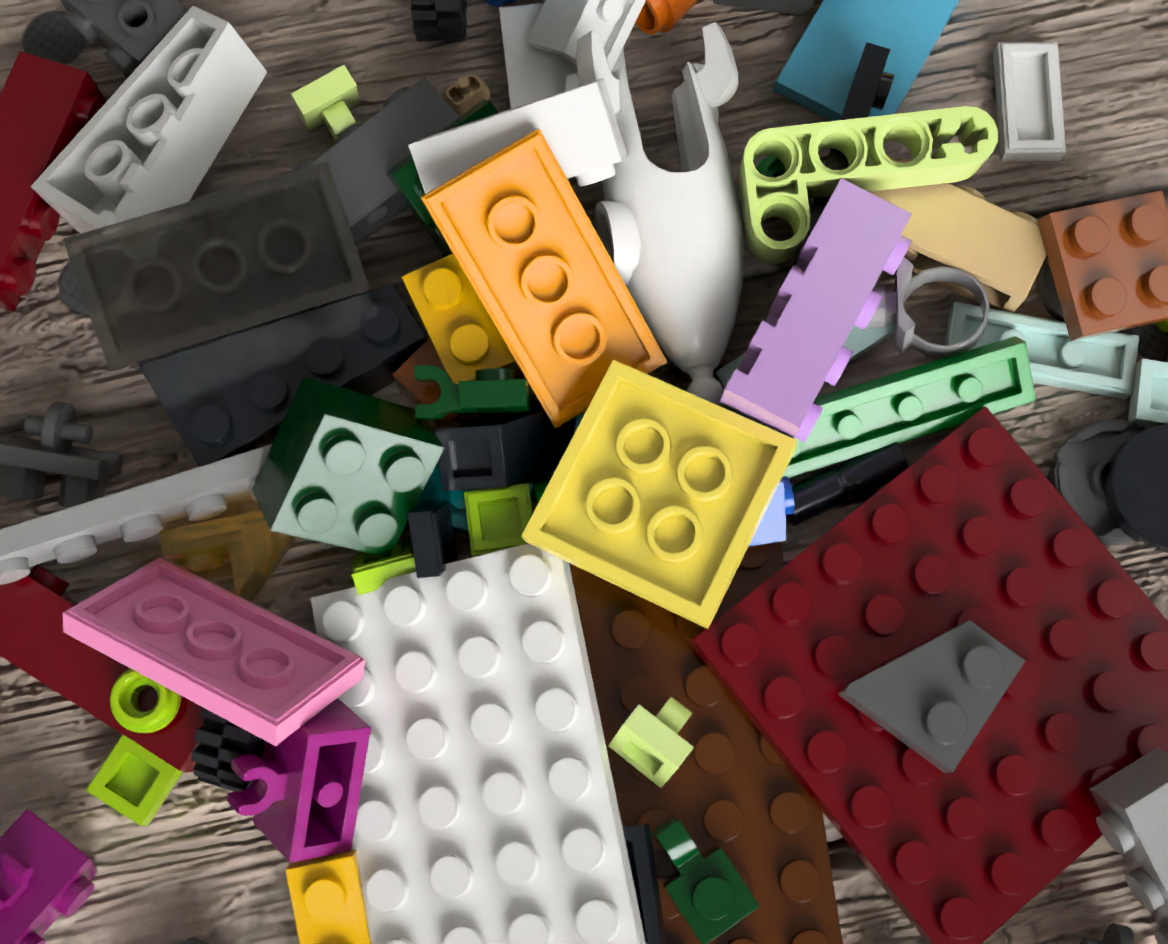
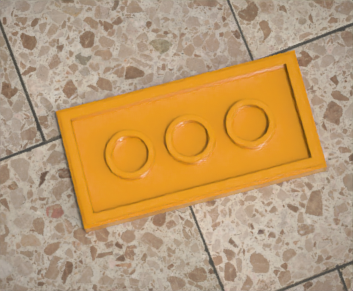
(542, 274)

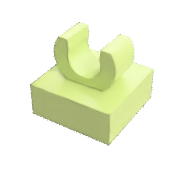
(328, 101)
(654, 742)

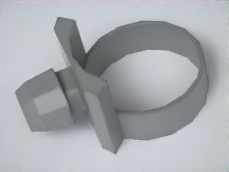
(892, 308)

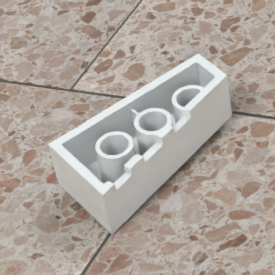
(157, 129)

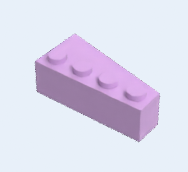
(817, 310)

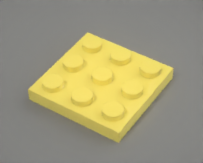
(660, 492)

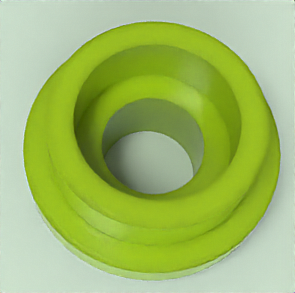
(125, 703)

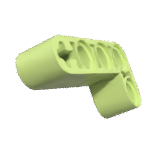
(868, 167)

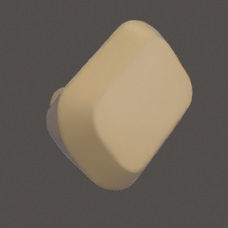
(466, 93)

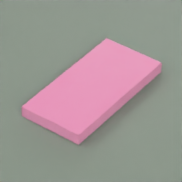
(215, 649)

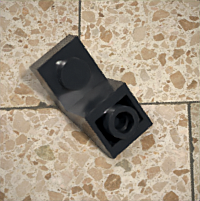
(500, 449)

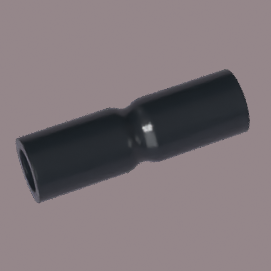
(850, 479)

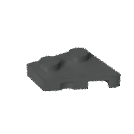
(938, 692)

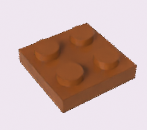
(1110, 263)

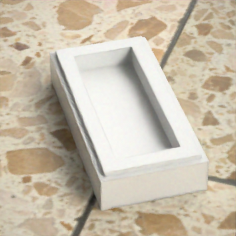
(1029, 101)

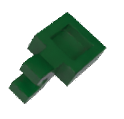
(491, 393)
(706, 887)

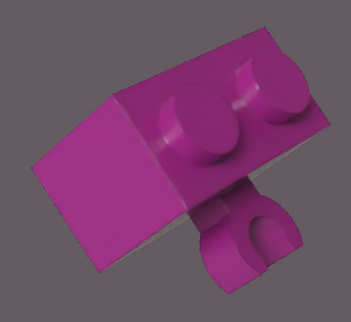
(307, 785)
(39, 879)

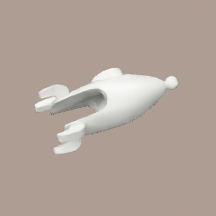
(676, 231)

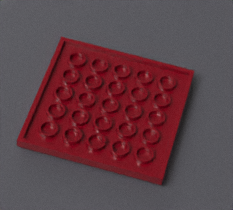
(944, 544)

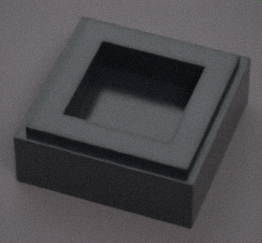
(432, 537)

